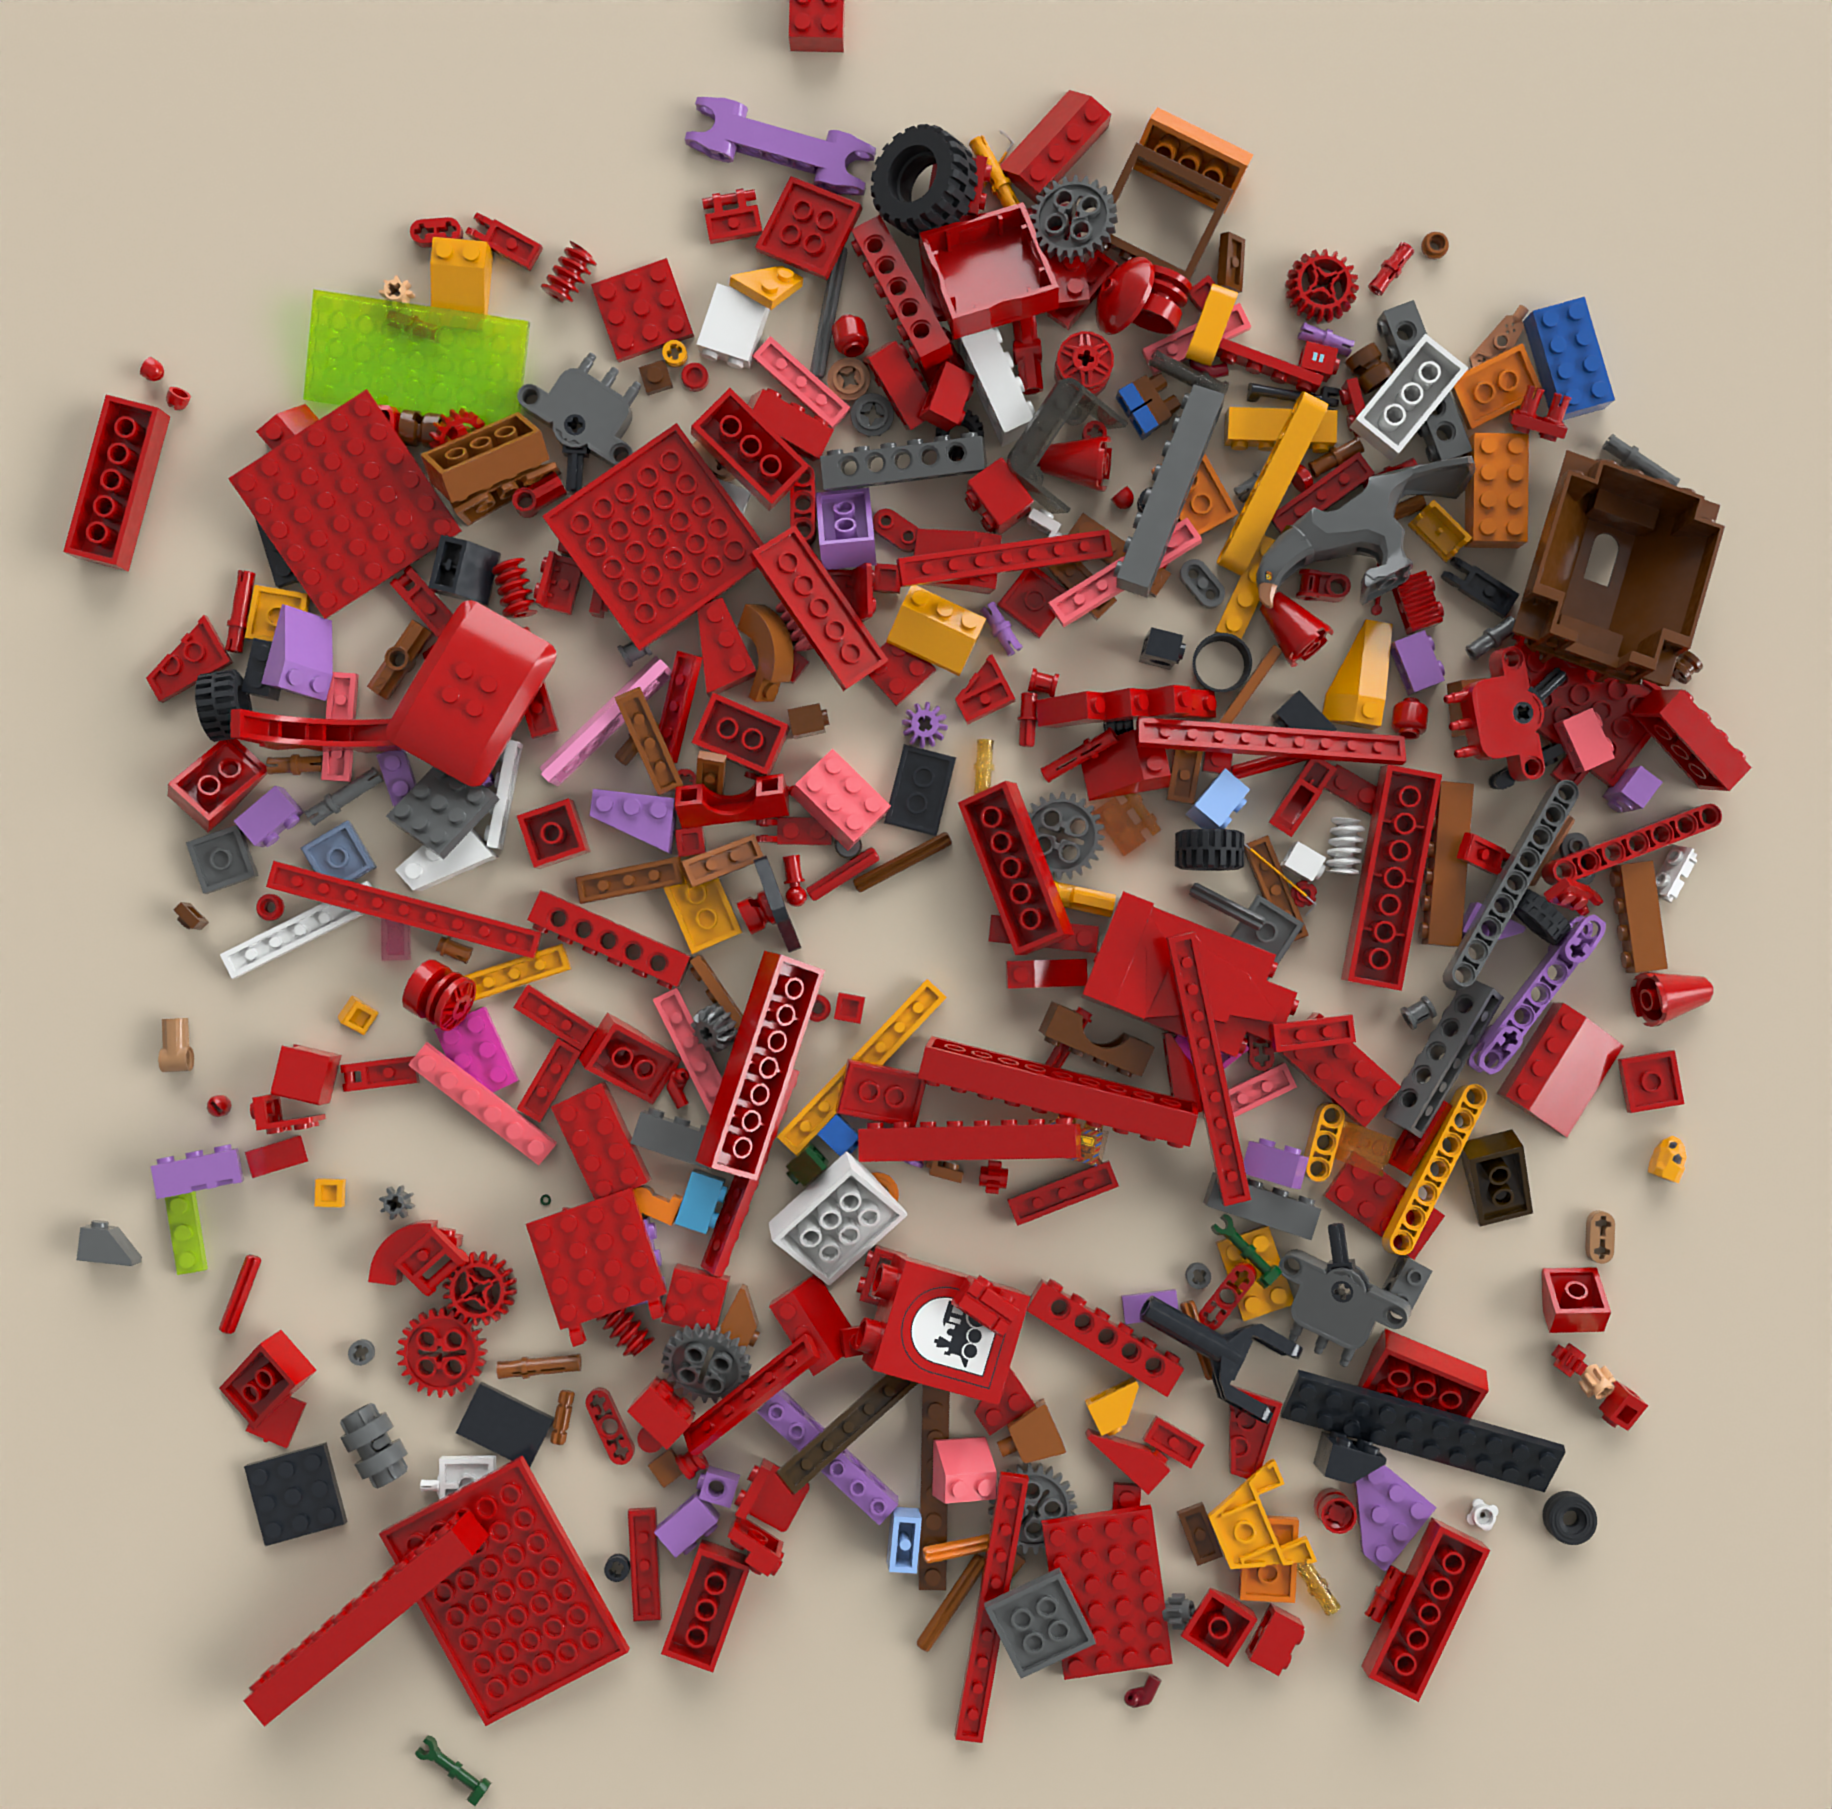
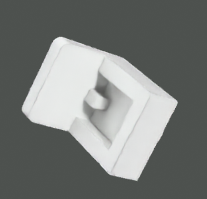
(1044, 522)

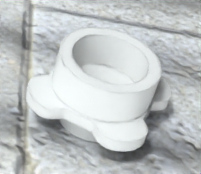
(1489, 1518)

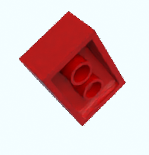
(936, 541)
(1125, 769)
(216, 782)
(629, 1059)
(267, 1378)

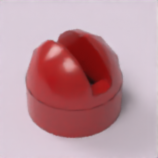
(152, 369)
(178, 398)
(1124, 498)
(222, 1102)

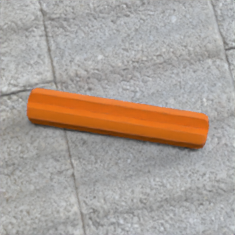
(955, 1548)

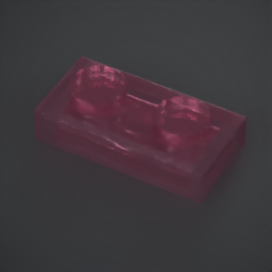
(395, 940)

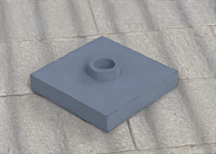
(339, 853)

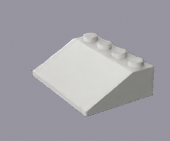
(836, 1219)

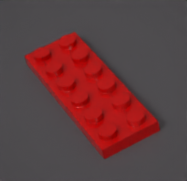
(818, 607)

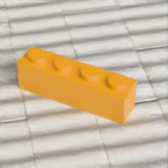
(1262, 427)

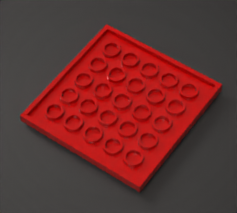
(345, 504)
(656, 536)

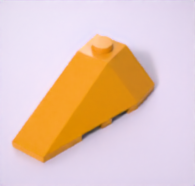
(1361, 681)

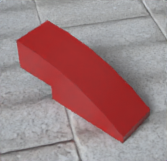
(1302, 795)

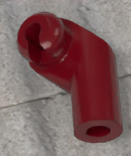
(1215, 371)

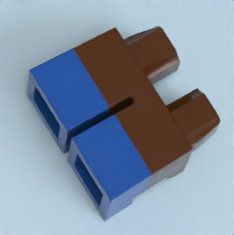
(1145, 406)

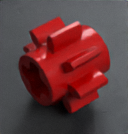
(993, 1177)
(1569, 1360)

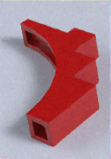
(1126, 704)
(317, 734)

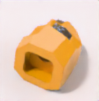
(1668, 1159)

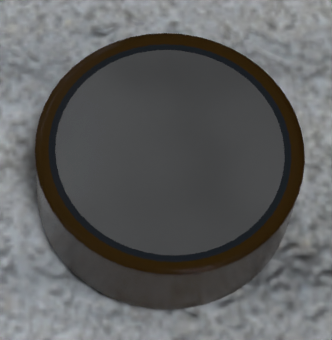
(853, 852)

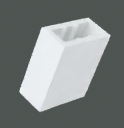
(732, 328)

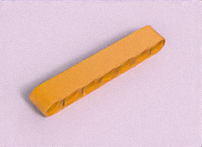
(1272, 484)
(1423, 1176)

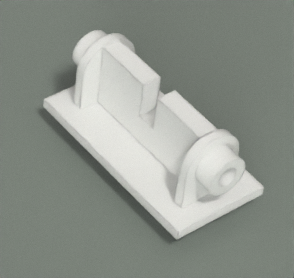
(1678, 862)

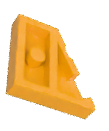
(767, 285)

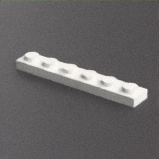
(286, 937)

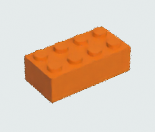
(1498, 491)

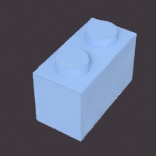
(1218, 801)
(904, 1540)

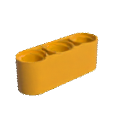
(1211, 325)
(1333, 1132)

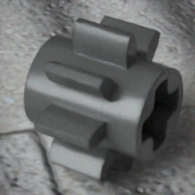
(390, 1206)
(1178, 1611)

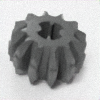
(714, 1028)

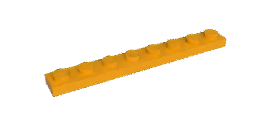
(876, 1051)

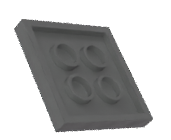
(441, 811)
(1040, 1623)

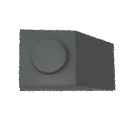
(106, 1245)

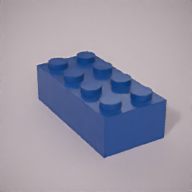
(1569, 357)

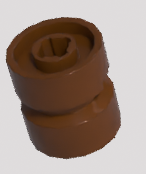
(1369, 368)
(415, 427)

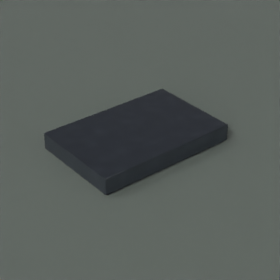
(920, 790)
(504, 1424)

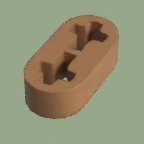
(1594, 1239)

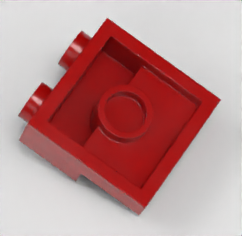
(763, 1548)

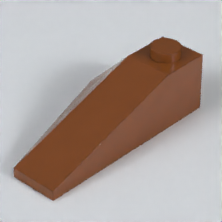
(500, 494)

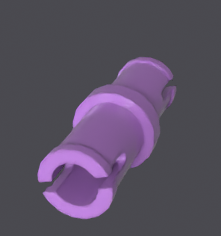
(1326, 338)
(1001, 629)

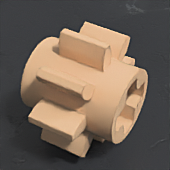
(395, 285)
(1597, 1381)

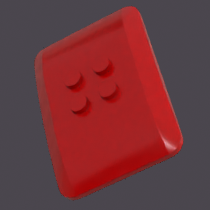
(471, 693)

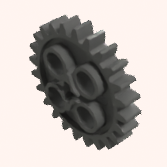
(1096, 224)
(1069, 812)
(686, 1355)
(1057, 1493)

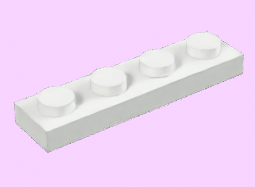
(505, 783)

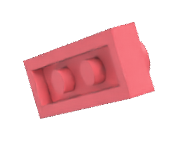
(1261, 1089)

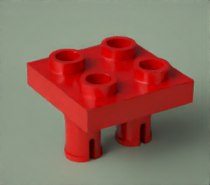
(1549, 426)

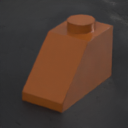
(742, 1319)

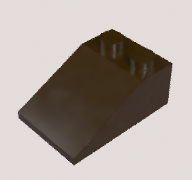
(1497, 1177)

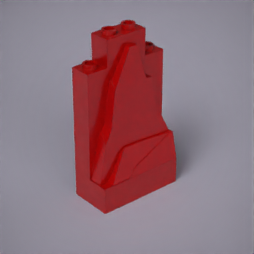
(1138, 979)

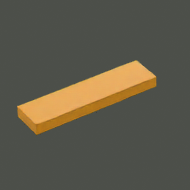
(520, 971)

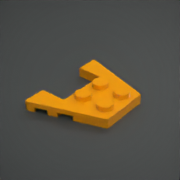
(1246, 1531)

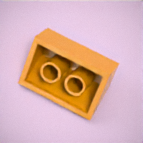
(936, 630)

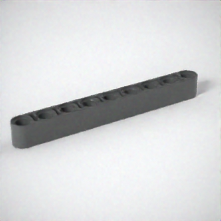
(1500, 891)

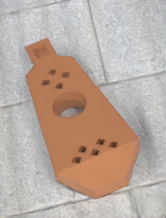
(1490, 348)

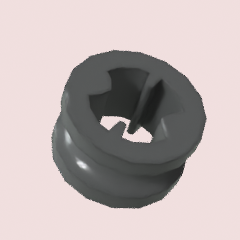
(1206, 1275)
(354, 1348)

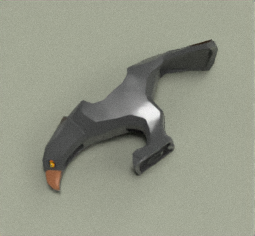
(1362, 528)

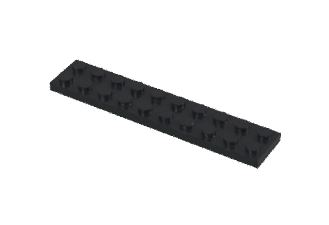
(1422, 1431)

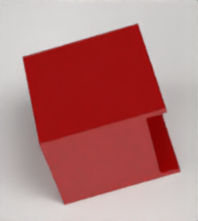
(305, 1074)

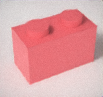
(1584, 740)

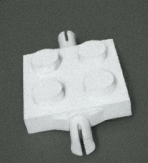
(458, 1472)

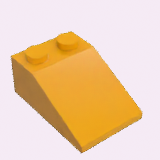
(461, 274)

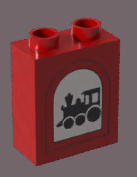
(928, 1338)

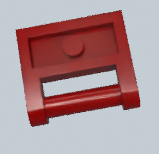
(425, 1254)

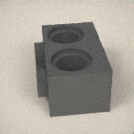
(1407, 1281)

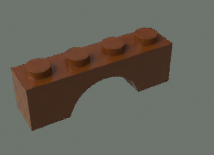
(1125, 1052)

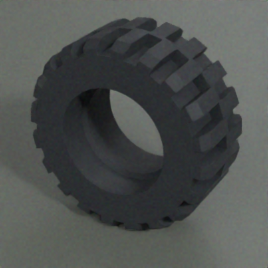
(905, 161)

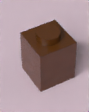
(808, 720)

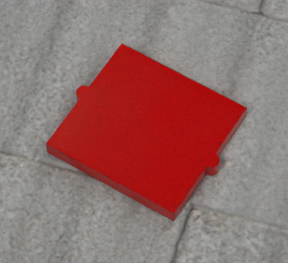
(281, 1423)

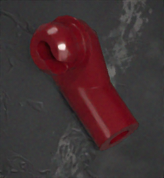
(1143, 1695)

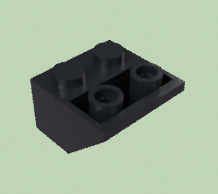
(463, 570)
(1346, 1458)

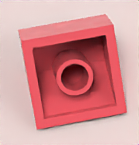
(963, 1470)

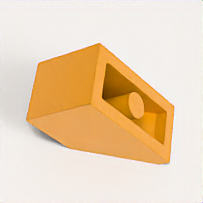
(1113, 1406)

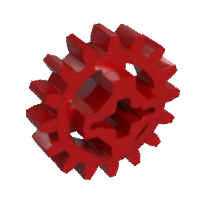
(453, 427)

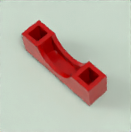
(702, 807)

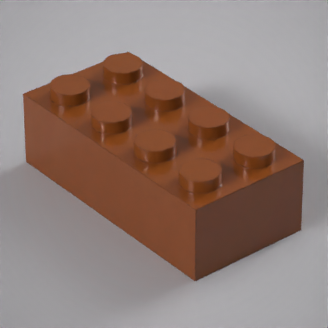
(485, 457)

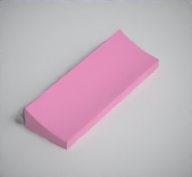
(602, 725)

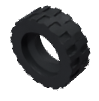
(1542, 917)

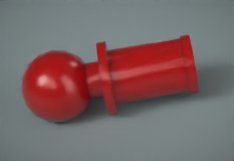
(795, 895)

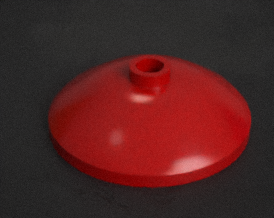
(1124, 295)

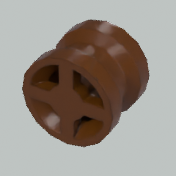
(1685, 666)

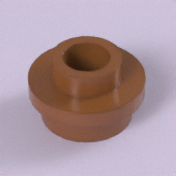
(1437, 238)

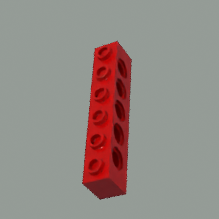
(875, 236)
(543, 918)
(1160, 1379)

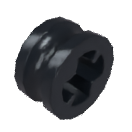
(612, 1576)

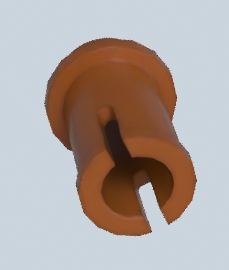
(454, 949)

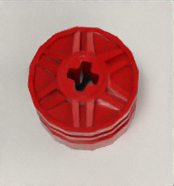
(1162, 308)
(1099, 356)
(439, 995)

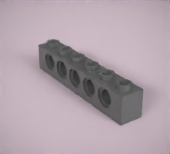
(1407, 319)
(835, 461)
(1443, 1071)

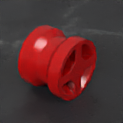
(690, 1464)

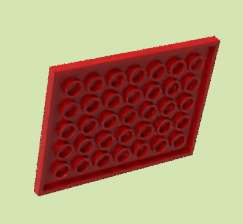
(522, 1606)

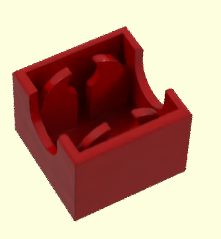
(998, 497)

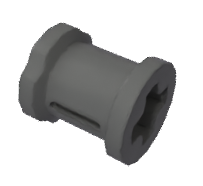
(631, 653)
(1418, 1012)

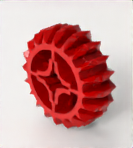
(1313, 267)
(485, 1297)

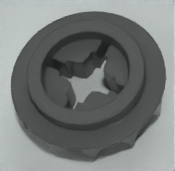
(864, 405)

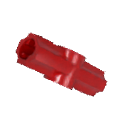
(1028, 354)

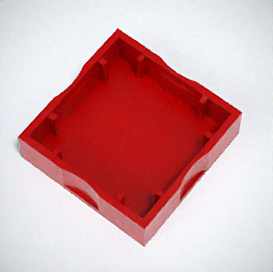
(989, 271)

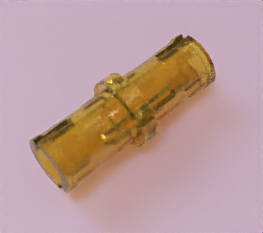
(983, 765)
(1318, 1588)

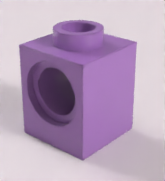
(728, 1479)

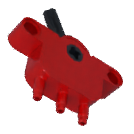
(1505, 714)

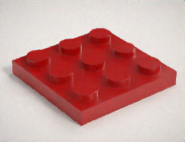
(808, 228)
(642, 310)

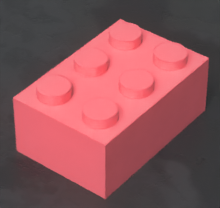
(840, 799)

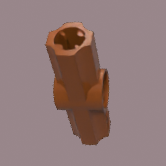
(389, 674)

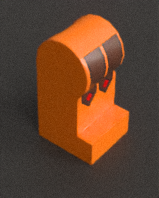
(657, 1205)

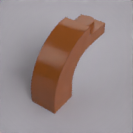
(773, 650)

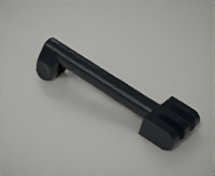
(1257, 390)

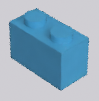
(700, 1201)

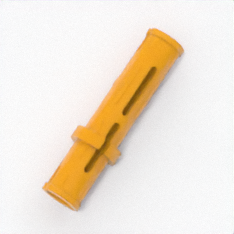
(1000, 184)

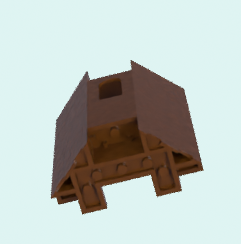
(1657, 580)

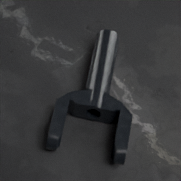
(1224, 1351)

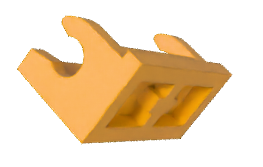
(1439, 531)

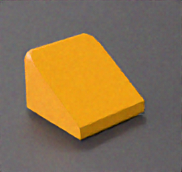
(357, 1015)

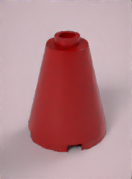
(1079, 462)
(1295, 629)
(1668, 996)

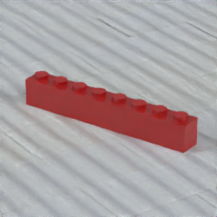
(970, 1142)

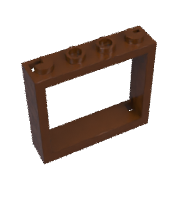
(1184, 176)

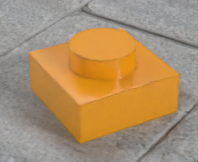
(329, 1192)

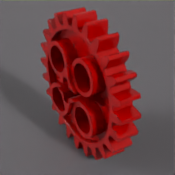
(442, 1376)

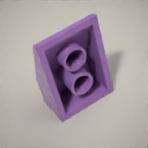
(845, 528)
(301, 654)

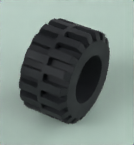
(215, 698)
(1209, 849)

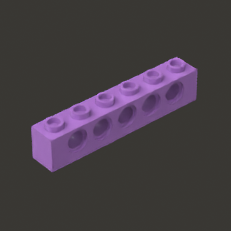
(844, 1471)

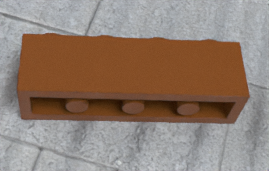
(1638, 917)

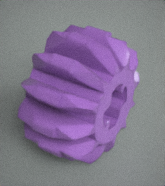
(915, 725)

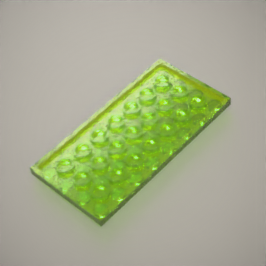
(414, 356)

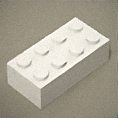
(996, 384)
(1408, 397)

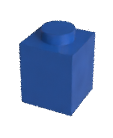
(839, 1135)

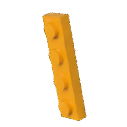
(1244, 597)

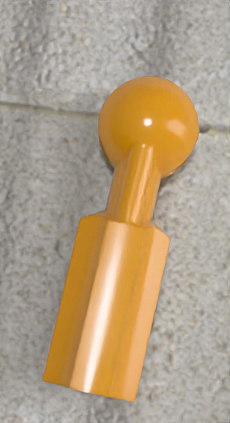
(1086, 899)

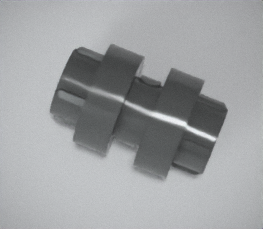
(384, 1462)

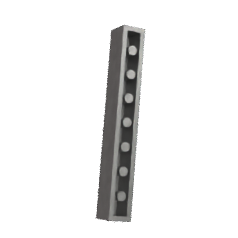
(1169, 491)

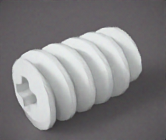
(1345, 846)

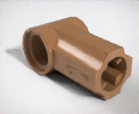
(176, 1052)

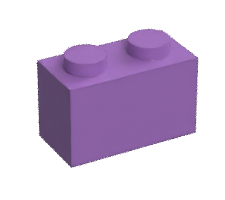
(1417, 662)
(1632, 790)
(269, 817)
(1275, 1164)
(687, 1524)

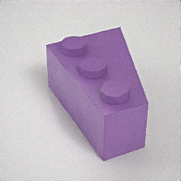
(638, 815)
(197, 1171)

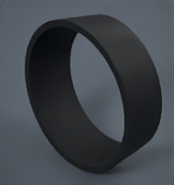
(1236, 642)

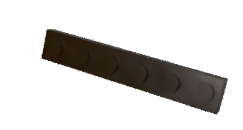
(843, 1431)

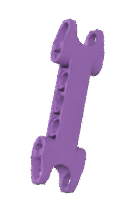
(739, 134)
(1505, 1034)

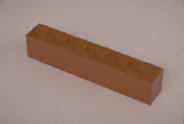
(1445, 873)

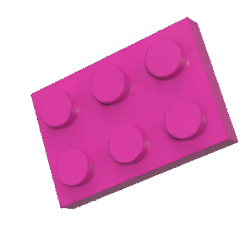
(479, 1050)

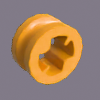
(667, 351)

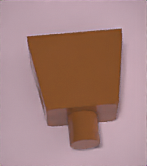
(1033, 1435)

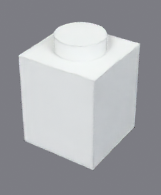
(1303, 862)

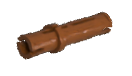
(537, 1366)

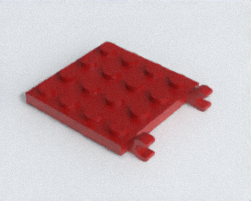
(597, 1261)

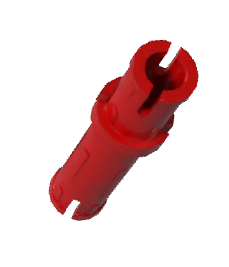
(240, 612)
(1106, 739)

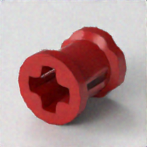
(1043, 682)

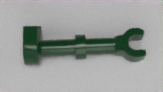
(1269, 1273)
(454, 1770)

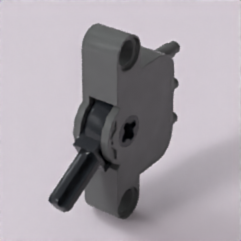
(587, 402)
(1330, 1310)

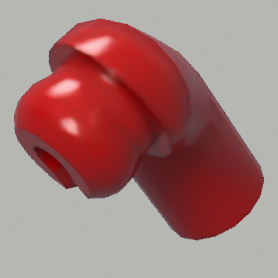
(676, 1085)

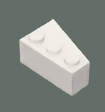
(427, 869)

